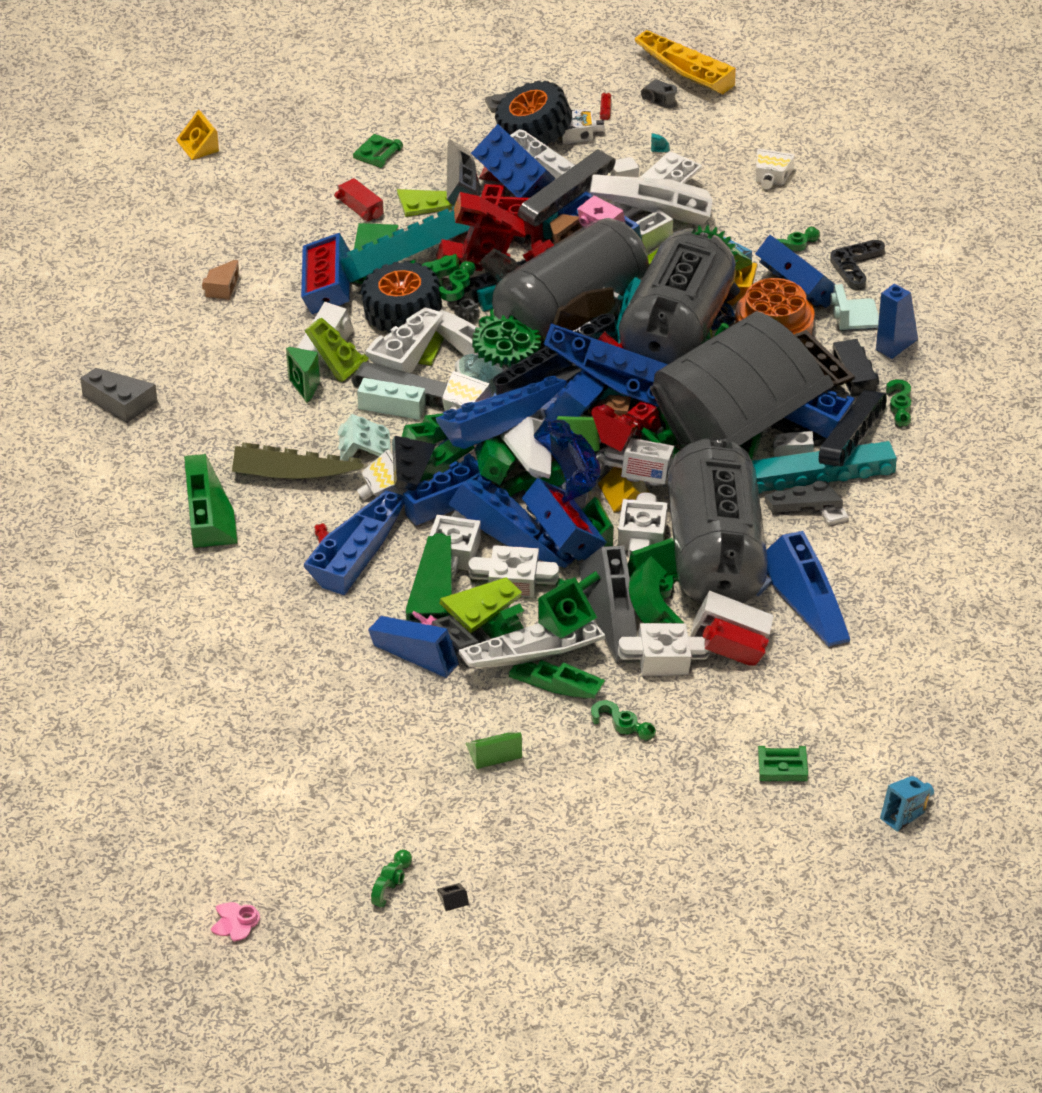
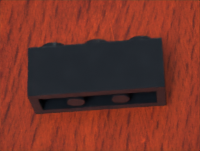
(855, 360)

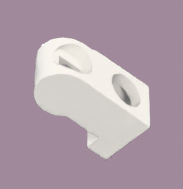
(793, 443)

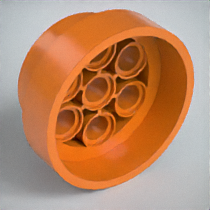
(781, 301)

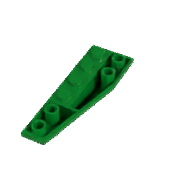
(209, 507)

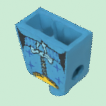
(907, 796)

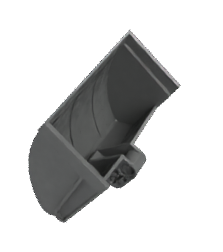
(738, 383)

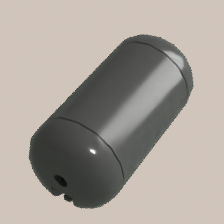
(592, 258)
(678, 296)
(717, 521)

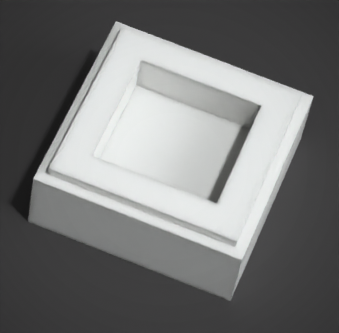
(834, 516)

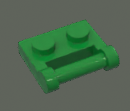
(369, 151)
(782, 764)

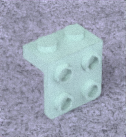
(853, 313)
(362, 434)

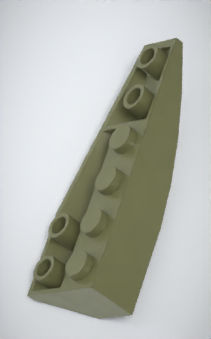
(289, 464)

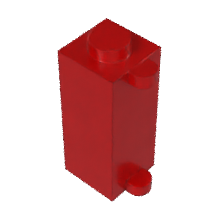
(360, 199)
(734, 642)

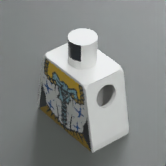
(582, 127)

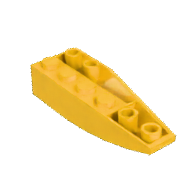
(689, 62)

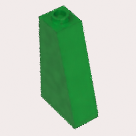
(371, 232)
(495, 459)
(432, 579)

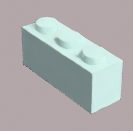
(391, 398)

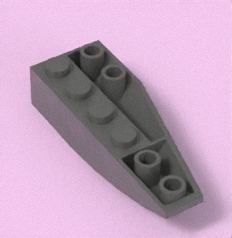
(460, 172)
(610, 596)

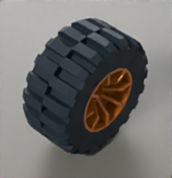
(537, 109)
(398, 293)

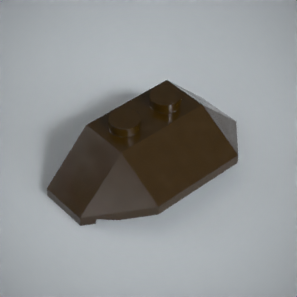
(585, 308)
(827, 362)

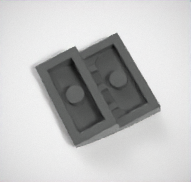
(459, 635)

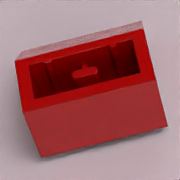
(612, 428)

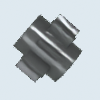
(467, 310)

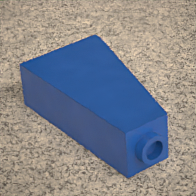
(896, 322)
(417, 643)

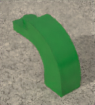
(646, 594)
(504, 622)

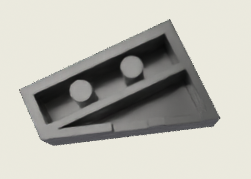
(118, 393)

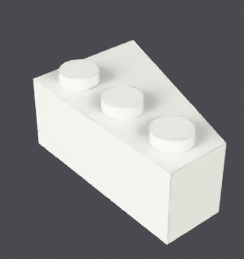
(337, 318)
(732, 612)

